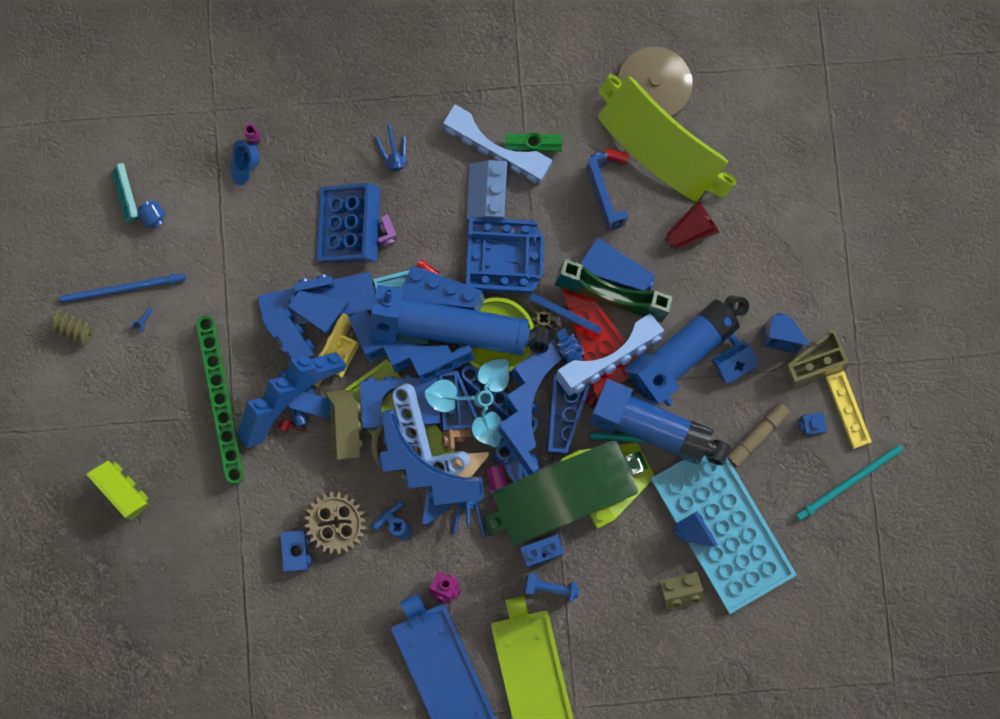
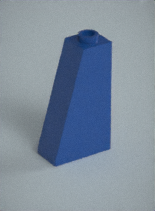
(616, 267)

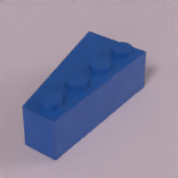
(436, 289)
(563, 417)

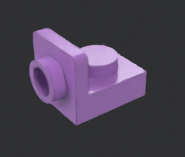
(387, 227)

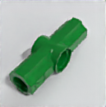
(546, 142)

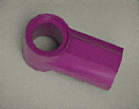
(496, 478)

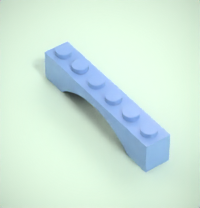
(532, 164)
(578, 374)

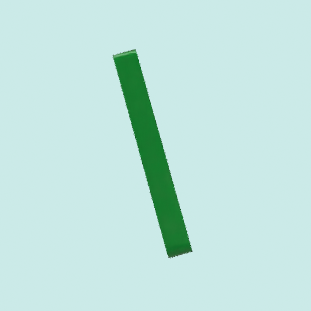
(215, 391)

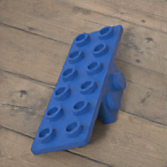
(355, 289)

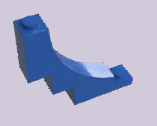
(427, 360)
(518, 428)

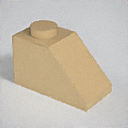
(476, 462)

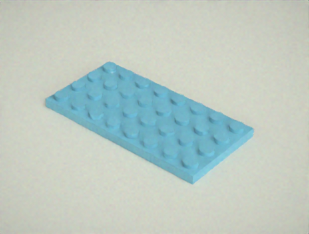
(747, 554)

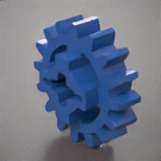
(570, 346)

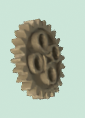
(331, 506)

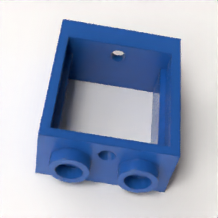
(549, 547)

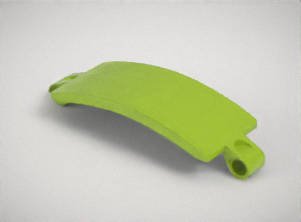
(661, 141)
(530, 664)

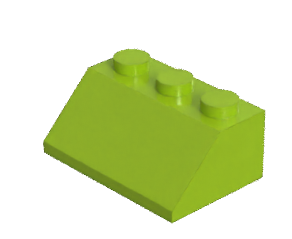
(119, 489)

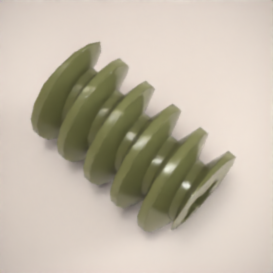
(71, 328)

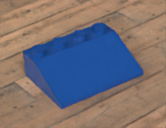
(348, 223)

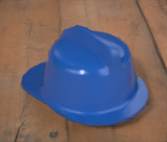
(244, 159)

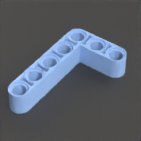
(420, 439)

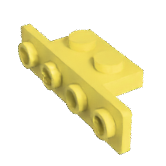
(339, 343)

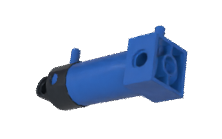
(657, 373)
(656, 426)

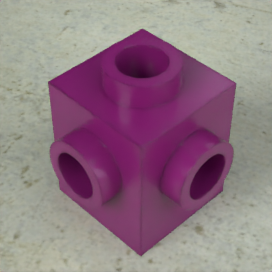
(445, 588)

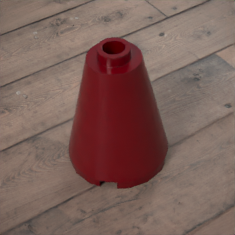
(691, 227)

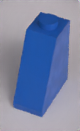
(318, 309)

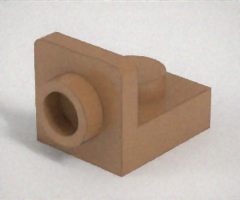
(454, 436)

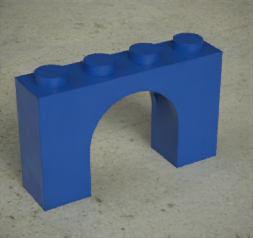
(374, 393)

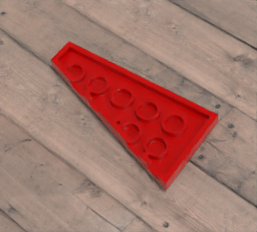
(596, 345)

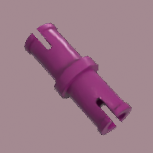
(252, 134)

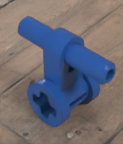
(395, 523)

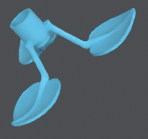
(495, 378)

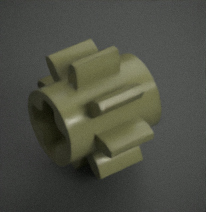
(543, 314)

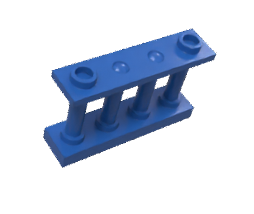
(533, 585)

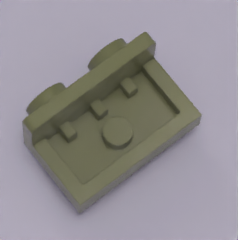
(682, 590)

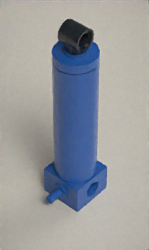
(442, 323)

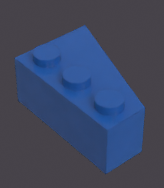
(287, 333)
(464, 413)

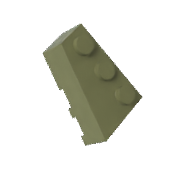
(818, 361)
(345, 424)

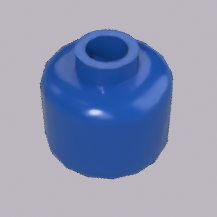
(151, 214)

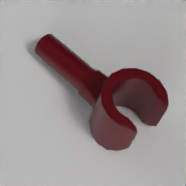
(591, 400)
(285, 425)

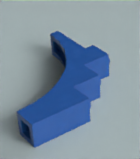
(280, 392)
(419, 473)

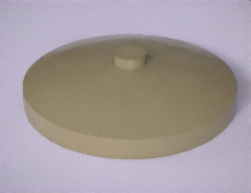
(661, 75)

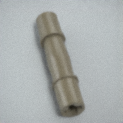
(758, 435)

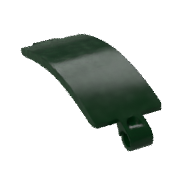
(564, 492)

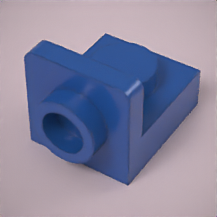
(812, 424)

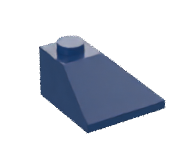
(432, 511)
(694, 531)

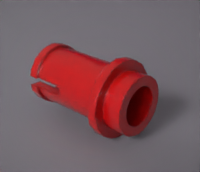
(617, 156)
(423, 265)

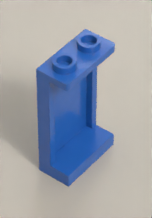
(611, 219)

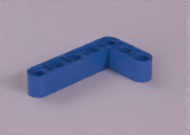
(500, 409)

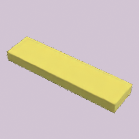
(848, 409)

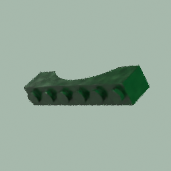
(580, 280)

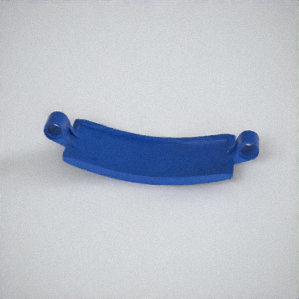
(440, 663)

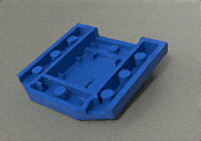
(504, 255)

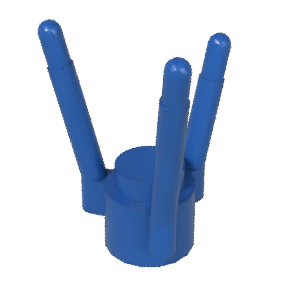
(395, 161)
(469, 505)

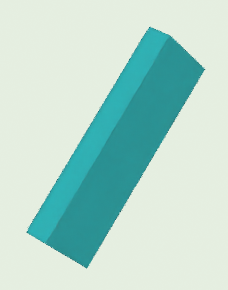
(124, 193)

